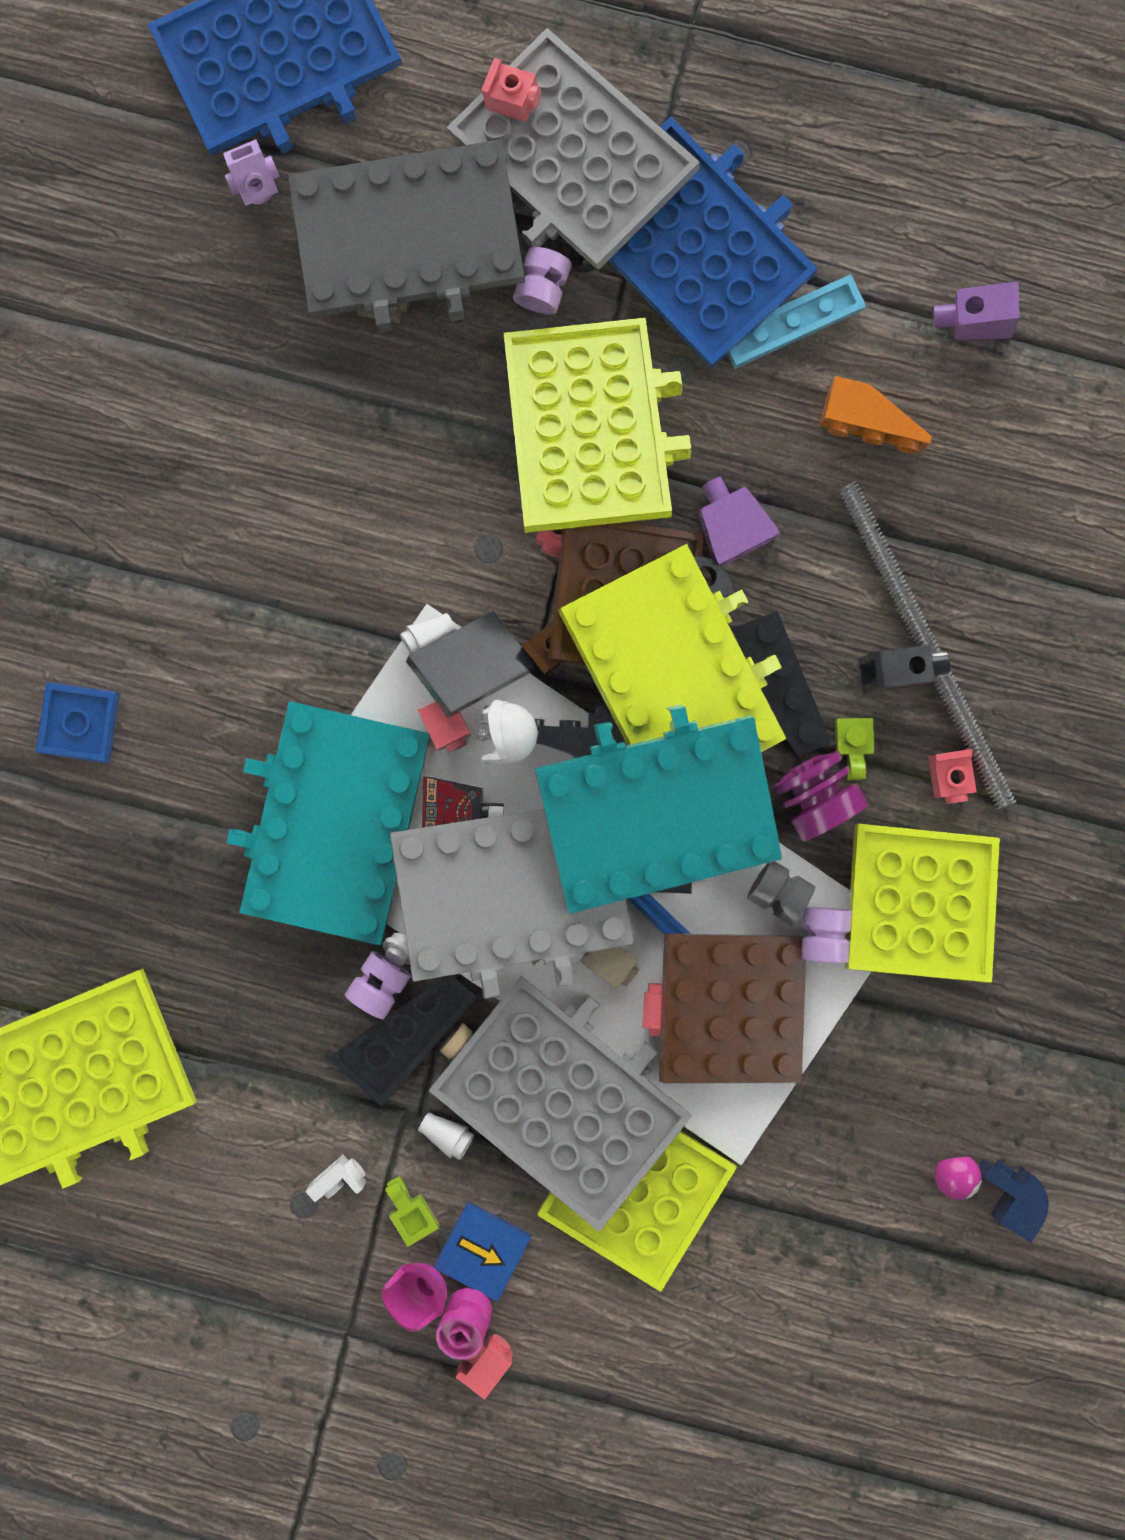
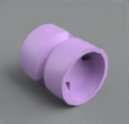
(544, 274)
(826, 935)
(371, 996)

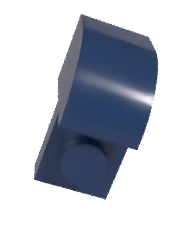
(1024, 1202)

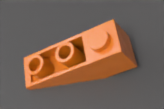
(865, 412)

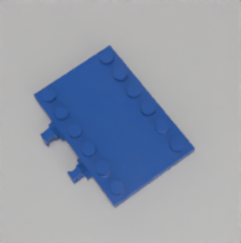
(265, 61)
(713, 256)

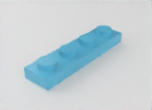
(800, 319)

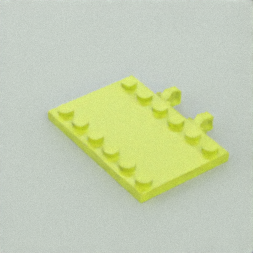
(590, 425)
(667, 643)
(85, 1077)

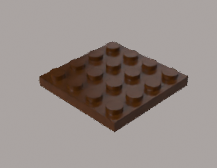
(601, 555)
(732, 1009)

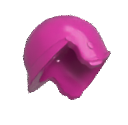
(415, 1296)

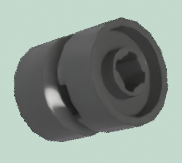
(781, 892)

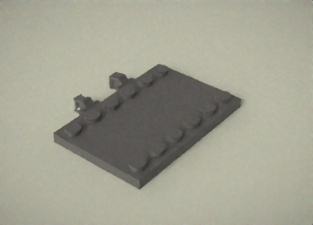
(406, 231)

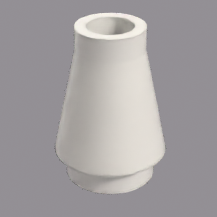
(426, 632)
(447, 1135)

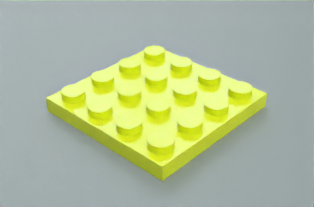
(923, 903)
(658, 1216)

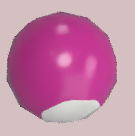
(958, 1177)

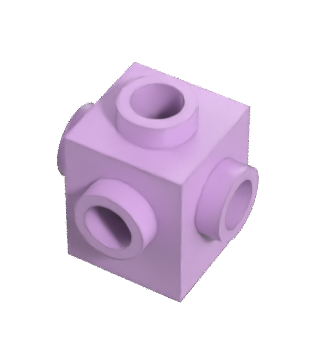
(251, 173)

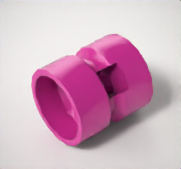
(464, 1324)

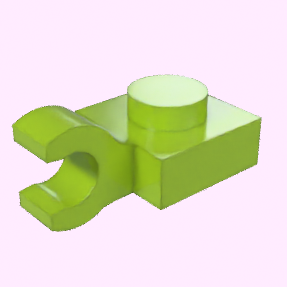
(855, 739)
(412, 1216)

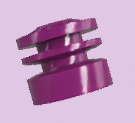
(820, 796)

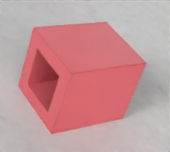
(444, 731)

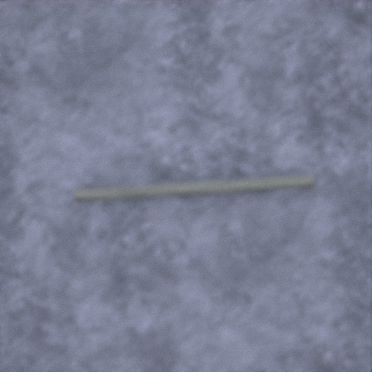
(923, 638)

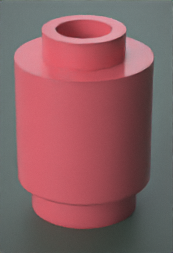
(652, 1009)

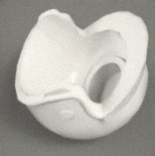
(511, 731)

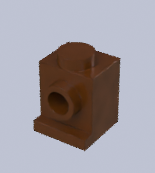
(538, 651)

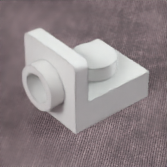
(330, 1179)

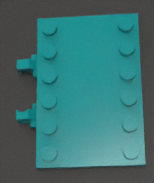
(658, 811)
(328, 822)

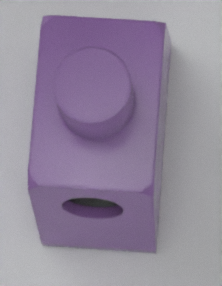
(992, 311)
(733, 523)

